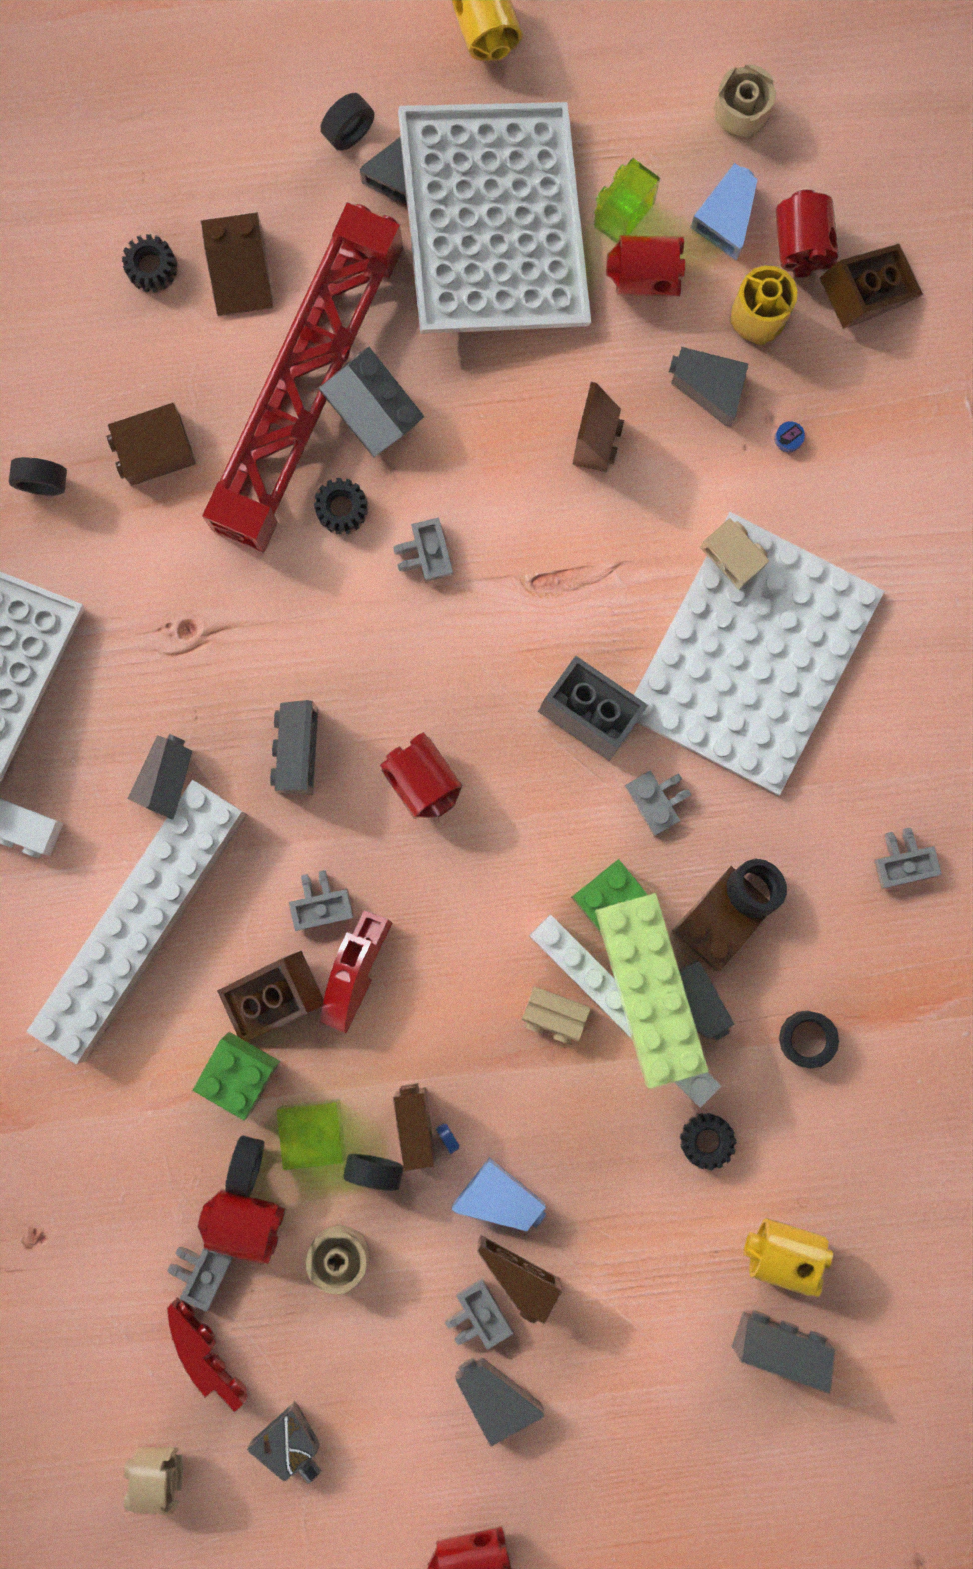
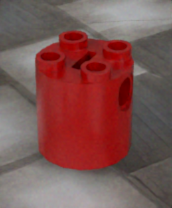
(806, 233)
(647, 265)
(422, 778)
(241, 1226)
(472, 1551)

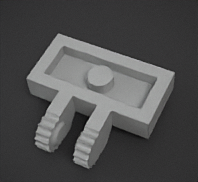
(431, 550)
(653, 802)
(907, 866)
(320, 909)
(205, 1278)
(484, 1315)

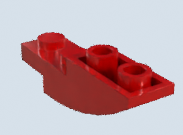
(350, 971)
(193, 1347)

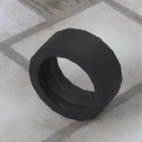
(347, 121)
(37, 476)
(770, 875)
(827, 1053)
(244, 1166)
(373, 1172)

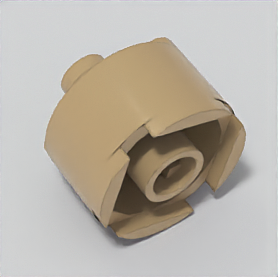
(745, 100)
(324, 1270)
(153, 1480)

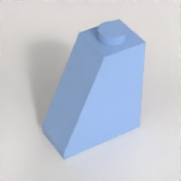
(727, 211)
(500, 1199)

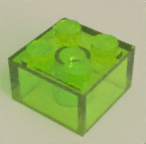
(626, 200)
(311, 1134)

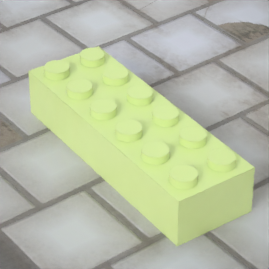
(651, 991)

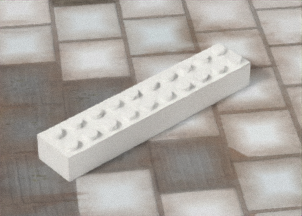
(136, 923)

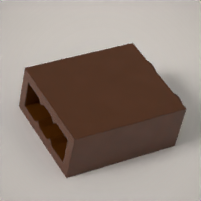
(150, 444)
(414, 1127)

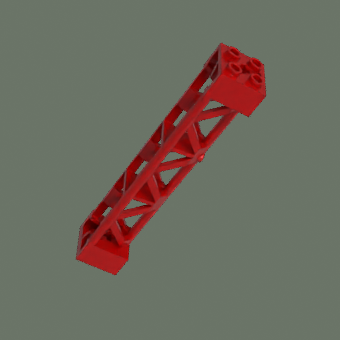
(373, 248)

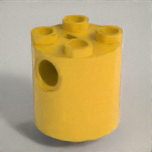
(488, 27)
(763, 304)
(788, 1257)

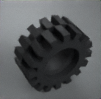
(138, 252)
(334, 490)
(726, 1141)

